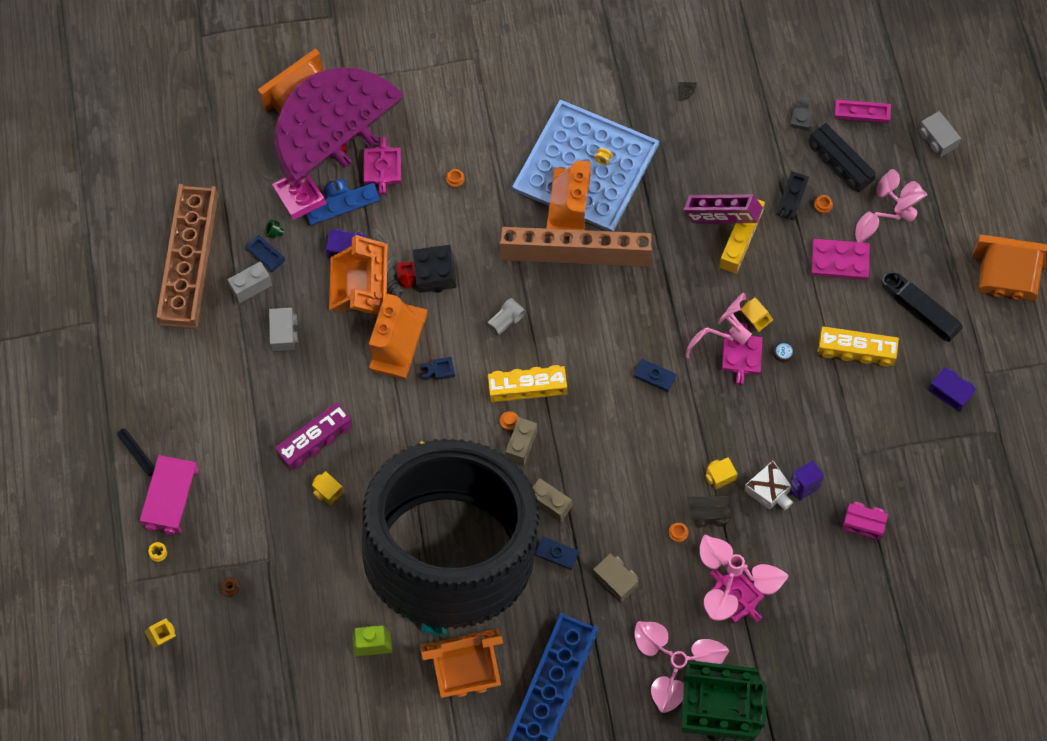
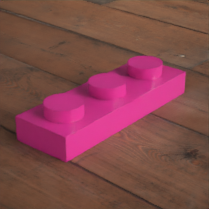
(862, 111)

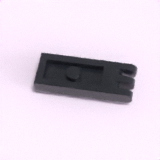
(792, 194)

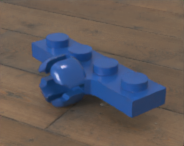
(343, 201)

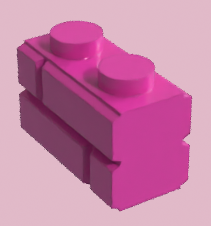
(865, 520)

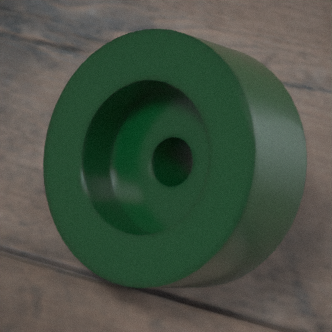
(273, 229)

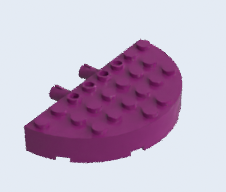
(327, 115)

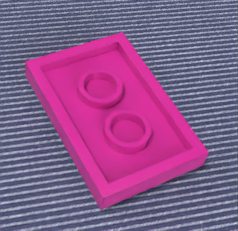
(300, 198)
(840, 259)

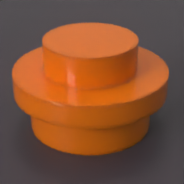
(455, 178)
(823, 204)
(508, 420)
(678, 532)

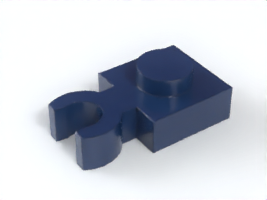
(441, 368)

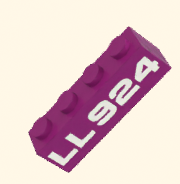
(723, 208)
(314, 436)

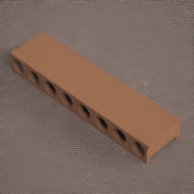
(576, 251)
(187, 257)

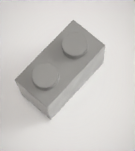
(939, 134)
(250, 282)
(283, 329)

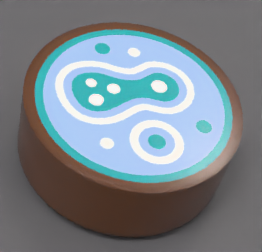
(784, 352)

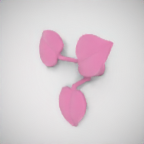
(908, 197)
(737, 331)
(717, 552)
(669, 692)

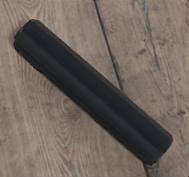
(136, 451)

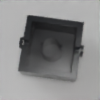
(434, 268)

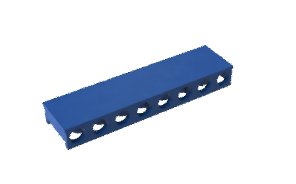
(554, 681)

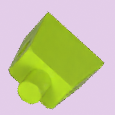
(372, 641)

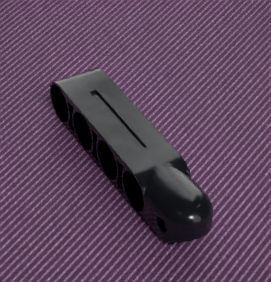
(921, 306)

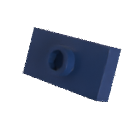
(265, 253)
(655, 375)
(557, 553)

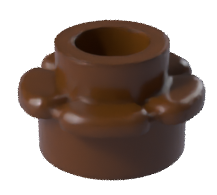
(232, 591)

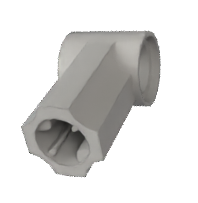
(509, 313)

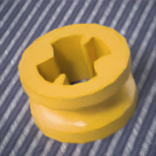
(603, 156)
(155, 557)

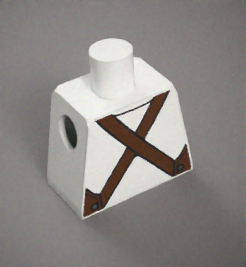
(770, 487)

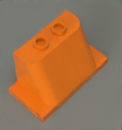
(279, 88)
(569, 197)
(1010, 266)
(359, 277)
(395, 337)
(465, 662)

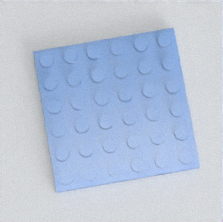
(575, 136)

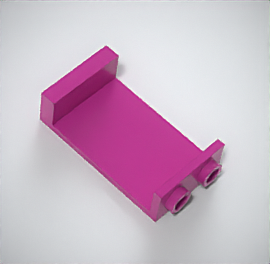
(168, 494)

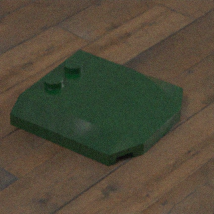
(723, 701)

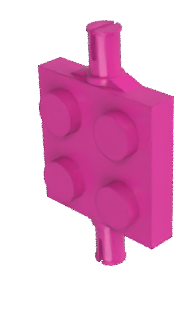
(382, 166)
(743, 358)
(744, 590)

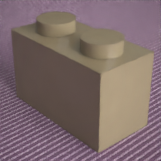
(521, 441)
(552, 500)
(616, 577)

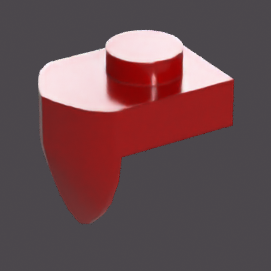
(406, 274)

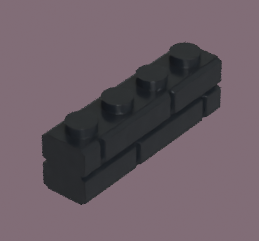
(841, 158)

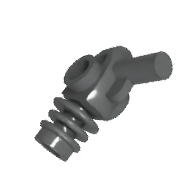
(392, 284)

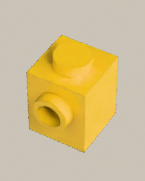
(756, 314)
(720, 473)
(327, 488)
(160, 633)

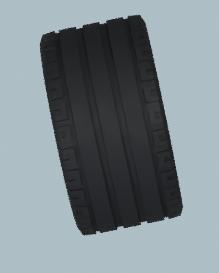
(457, 473)

